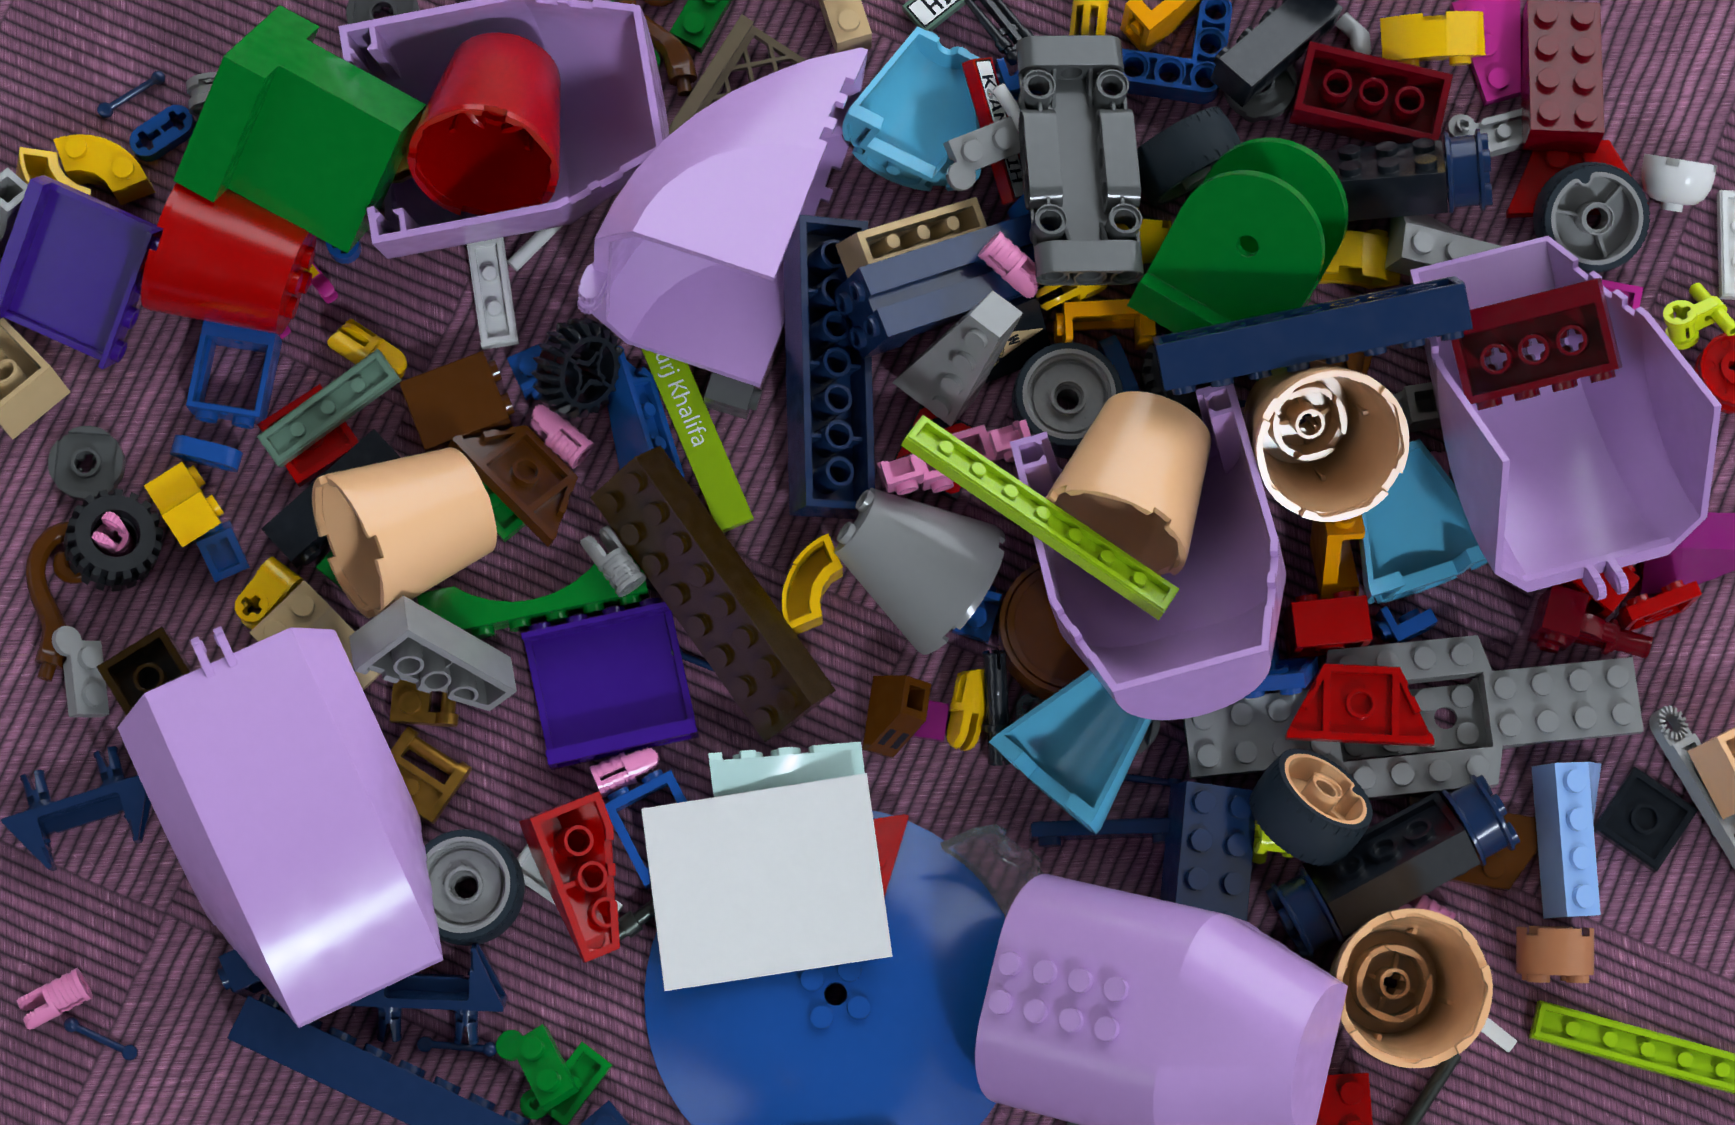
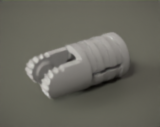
(617, 565)

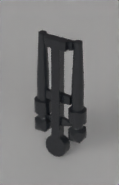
(1007, 21)

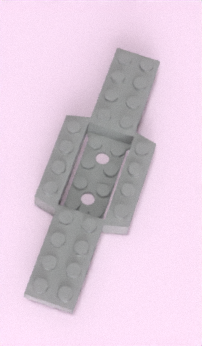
(1490, 712)

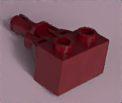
(1563, 621)

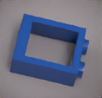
(239, 338)
(624, 797)

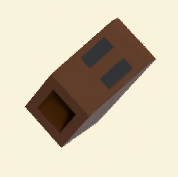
(894, 713)

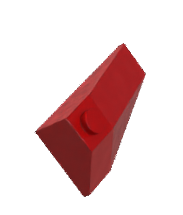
(578, 868)

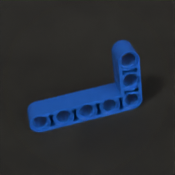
(1185, 69)

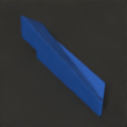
(638, 415)

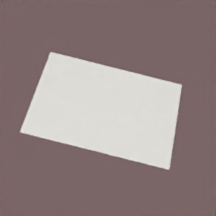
(766, 882)

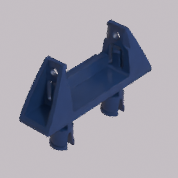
(49, 816)
(440, 991)

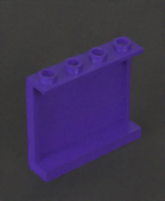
(75, 269)
(609, 683)

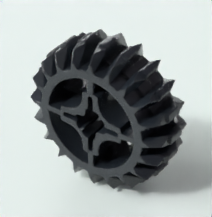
(577, 368)

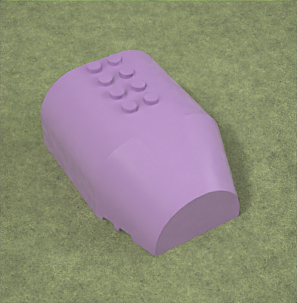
(607, 106)
(1224, 618)
(1151, 1014)

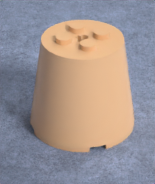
(1342, 453)
(1139, 478)
(403, 525)
(1439, 990)

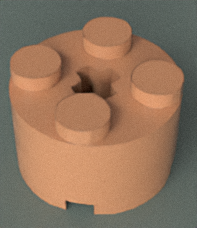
(1555, 952)

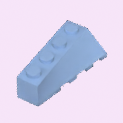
(1565, 837)

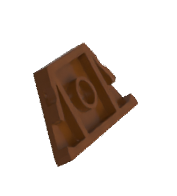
(523, 475)
(1505, 865)

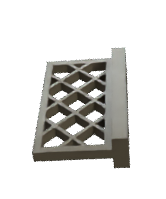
(725, 62)

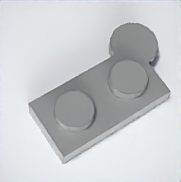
(1503, 130)
(980, 150)
(83, 682)

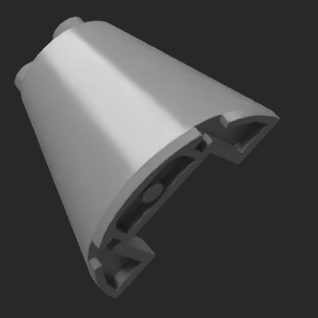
(920, 563)

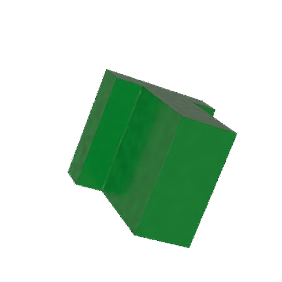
(299, 132)

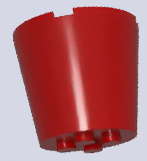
(491, 128)
(227, 262)

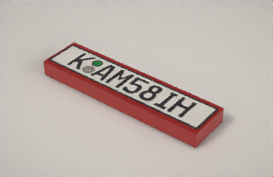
(981, 82)

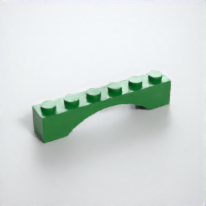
(483, 616)

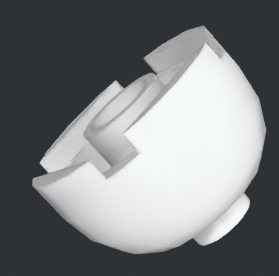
(1676, 181)

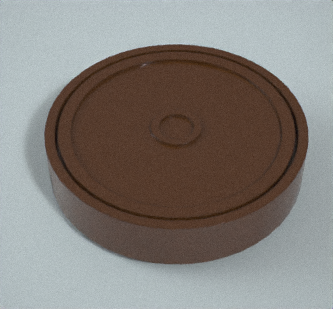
(1030, 635)

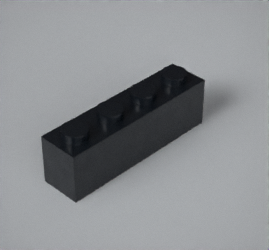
(1272, 46)
(295, 527)

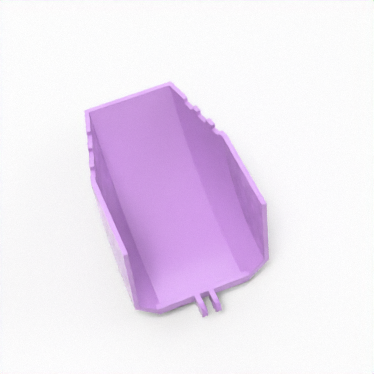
(705, 221)
(1583, 471)
(290, 818)

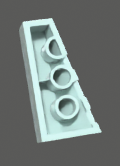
(784, 767)

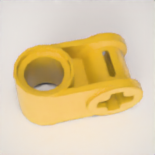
(266, 590)

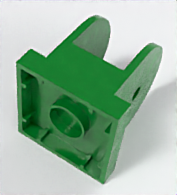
(1247, 238)

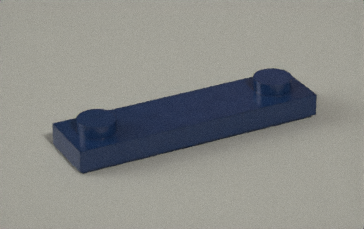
(1052, 832)

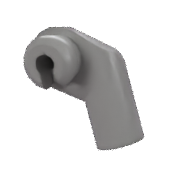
(1357, 34)

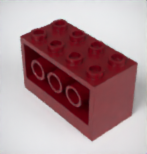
(1548, 319)

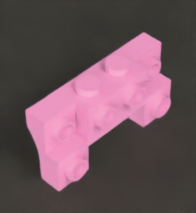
(907, 472)

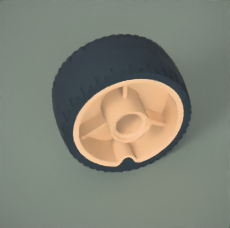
(1311, 807)

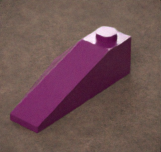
(1699, 557)

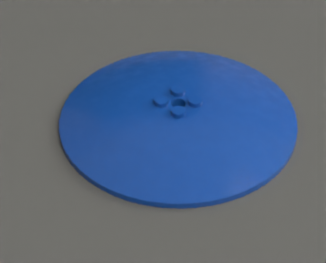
(883, 1056)

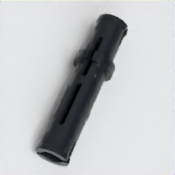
(996, 700)

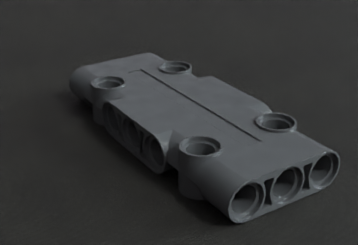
(1079, 160)

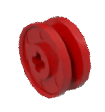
(1714, 370)

